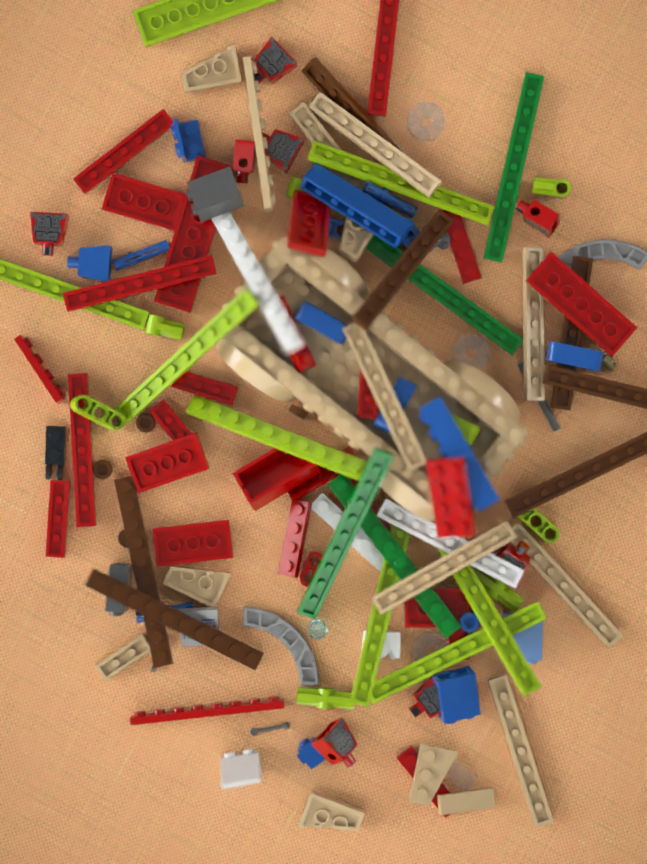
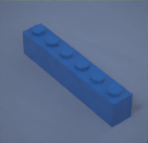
(356, 205)
(454, 445)

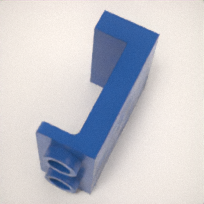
(457, 694)

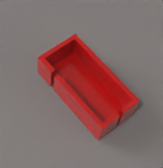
(273, 476)

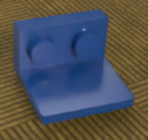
(189, 140)

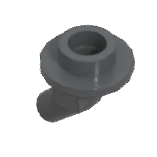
(443, 242)

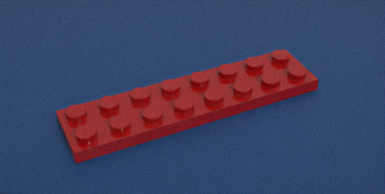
(190, 241)

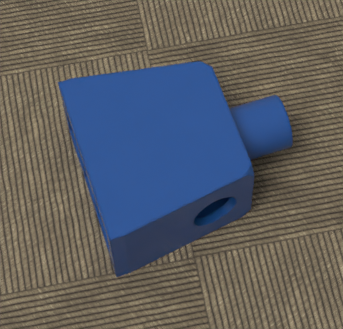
(93, 263)

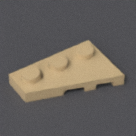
(214, 72)
(354, 240)
(198, 584)
(429, 772)
(330, 813)

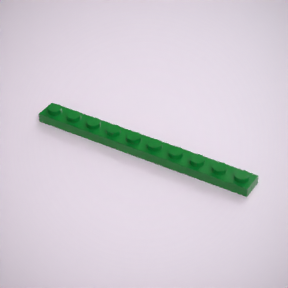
(513, 167)
(450, 298)
(345, 532)
(397, 559)

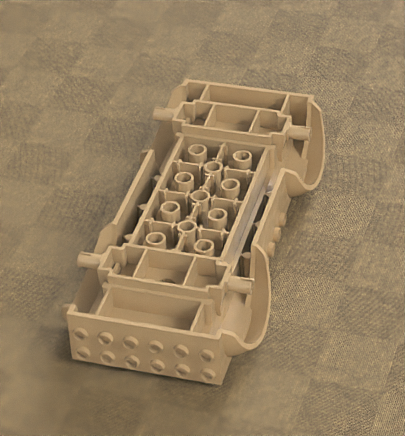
(333, 384)

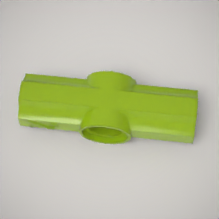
(499, 591)
(324, 698)

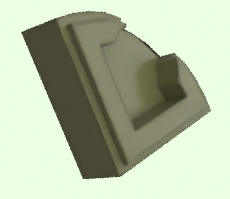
(607, 362)

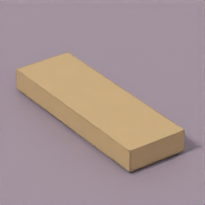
(123, 657)
(466, 801)

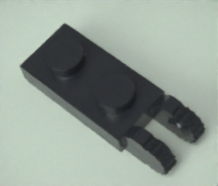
(55, 450)

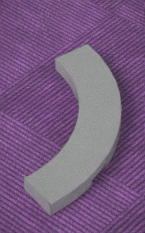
(607, 250)
(289, 637)

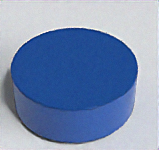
(469, 622)

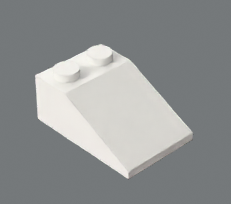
(240, 768)

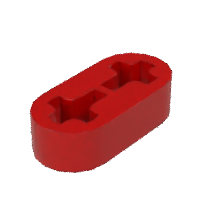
(307, 565)

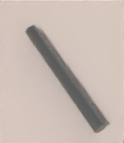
(544, 406)

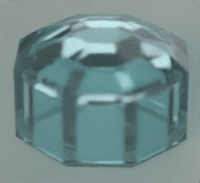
(317, 629)

